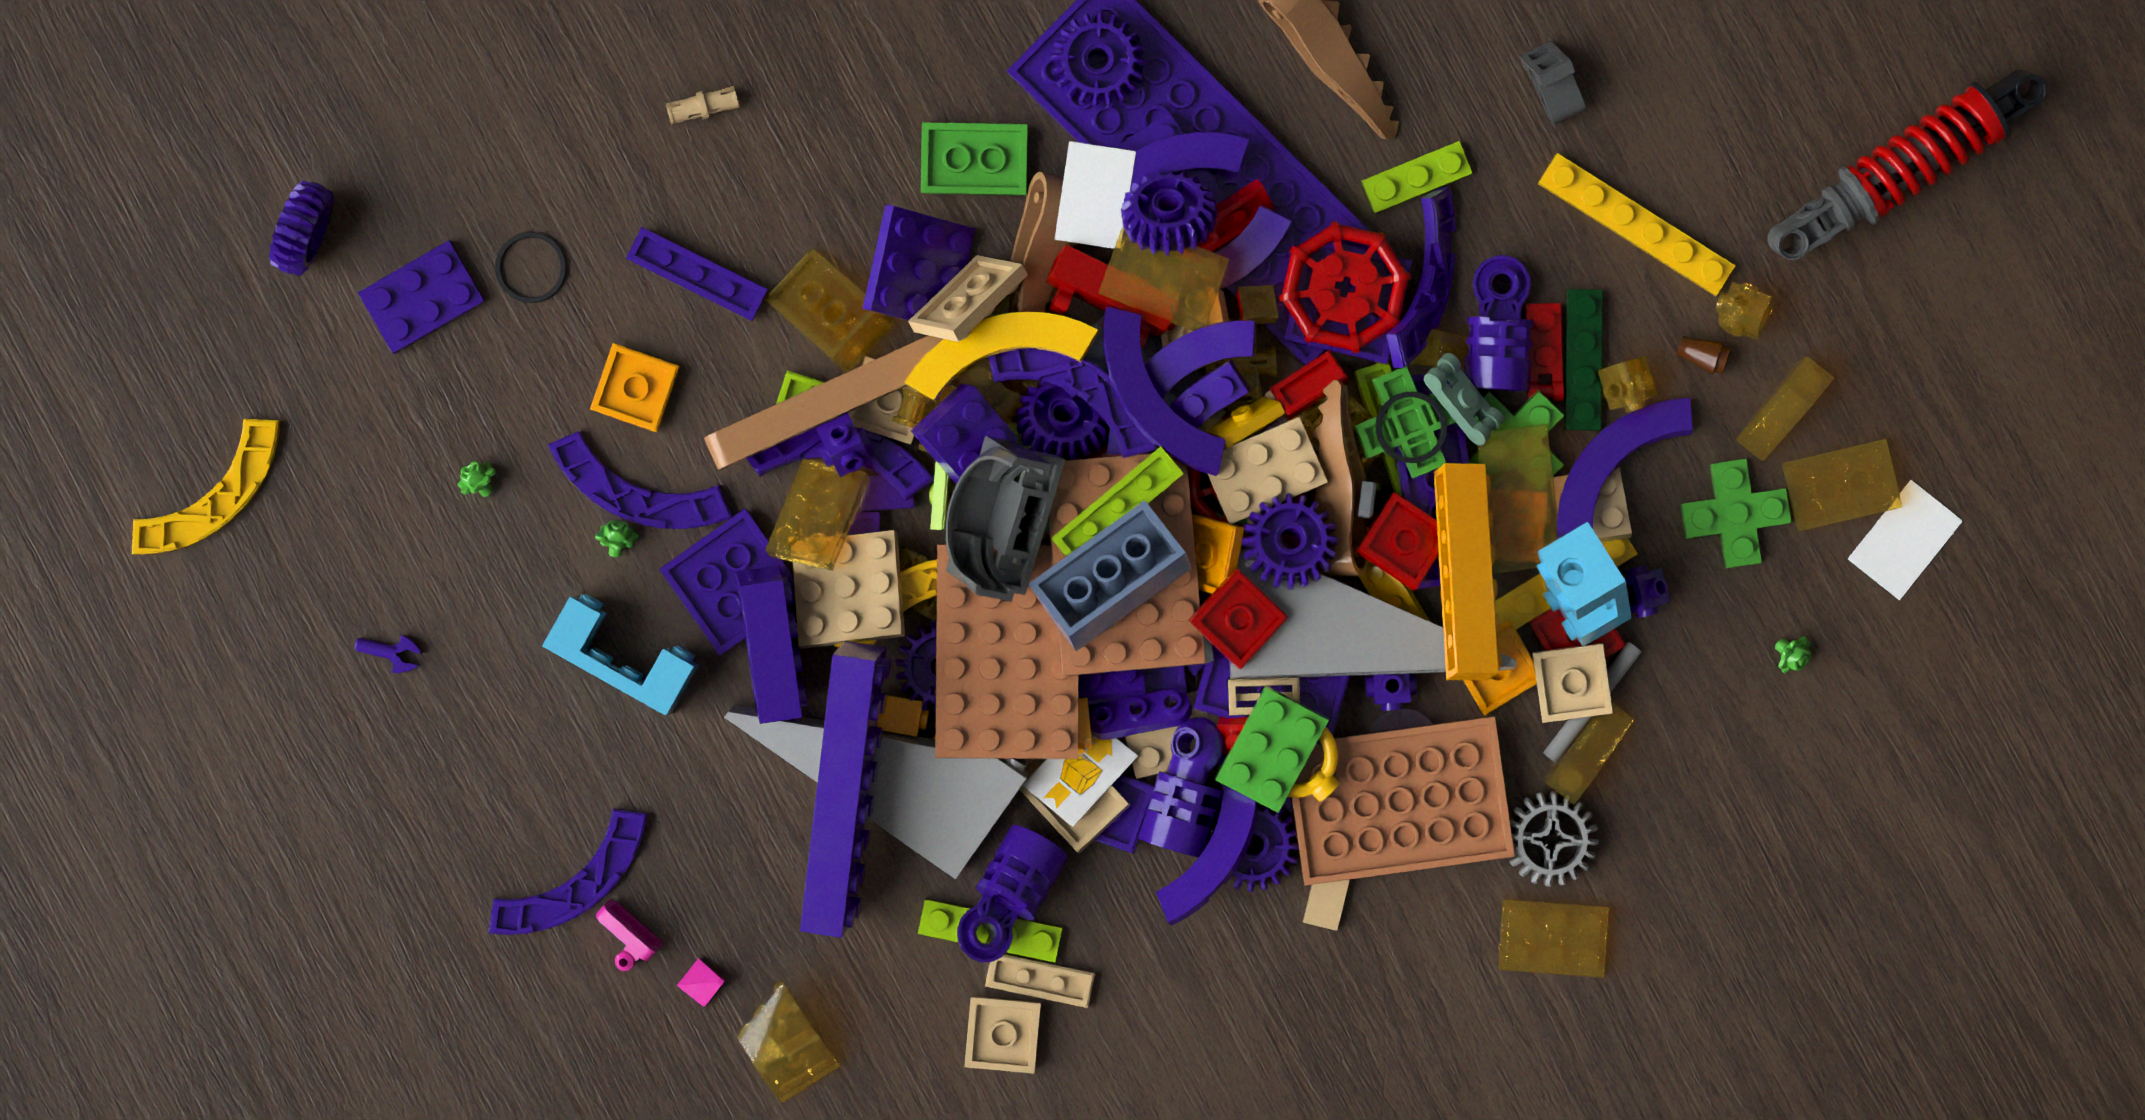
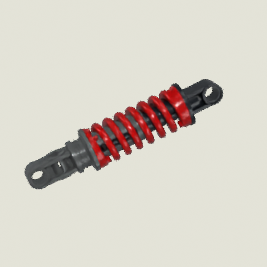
(1908, 160)

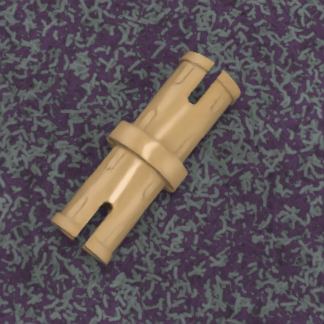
(702, 105)

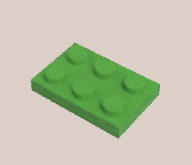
(974, 159)
(1272, 749)

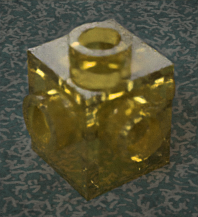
(1744, 310)
(1628, 384)

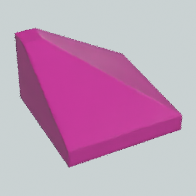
(701, 982)

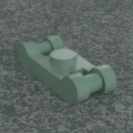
(1462, 399)

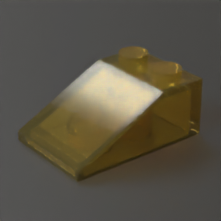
(1168, 287)
(828, 311)

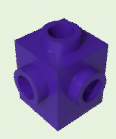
(843, 445)
(1646, 590)
(1376, 688)

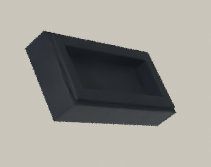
(1372, 499)

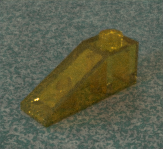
(1784, 407)
(1588, 754)

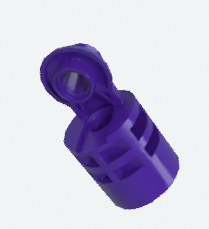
(1498, 337)
(1181, 803)
(1010, 889)

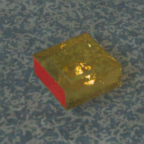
(1257, 304)

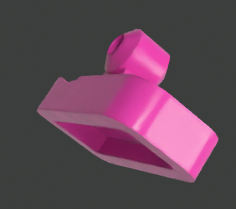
(637, 937)

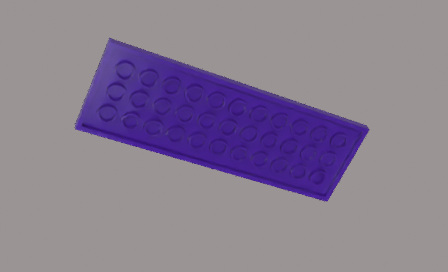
(1198, 104)

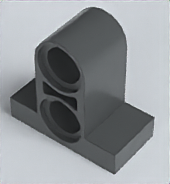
(1554, 82)

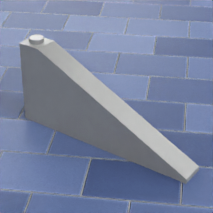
(1341, 634)
(922, 800)

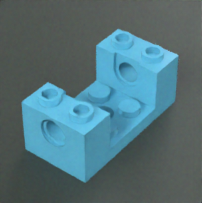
(1584, 585)
(574, 634)

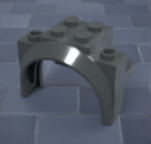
(1000, 512)

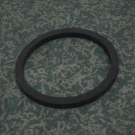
(530, 235)
(1434, 404)

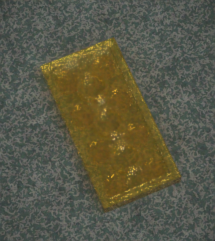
(1520, 495)

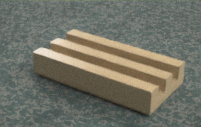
(1233, 697)

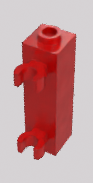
(1082, 277)

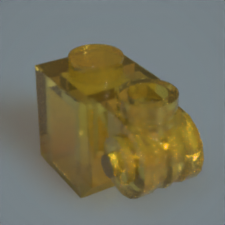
(1003, 401)

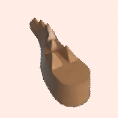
(1327, 52)
(1036, 244)
(1344, 474)

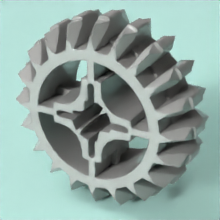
(1550, 855)

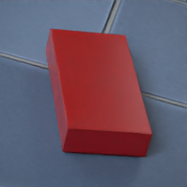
(1307, 384)

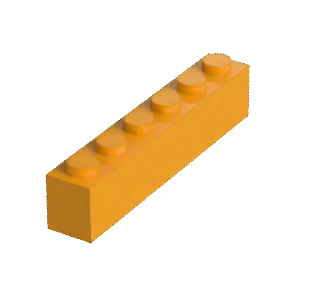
(1467, 572)

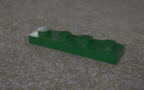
(1583, 360)

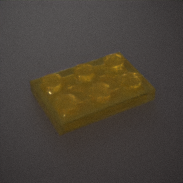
(1841, 485)
(817, 515)
(1553, 938)

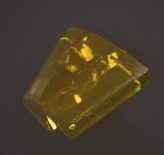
(786, 1045)

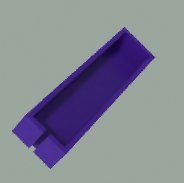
(844, 788)

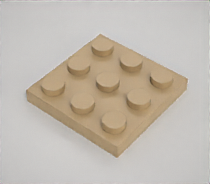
(855, 599)

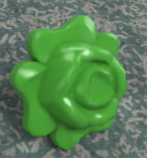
(476, 478)
(616, 536)
(1793, 654)

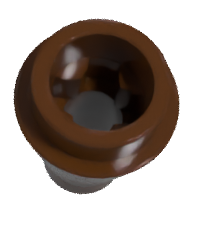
(1706, 354)

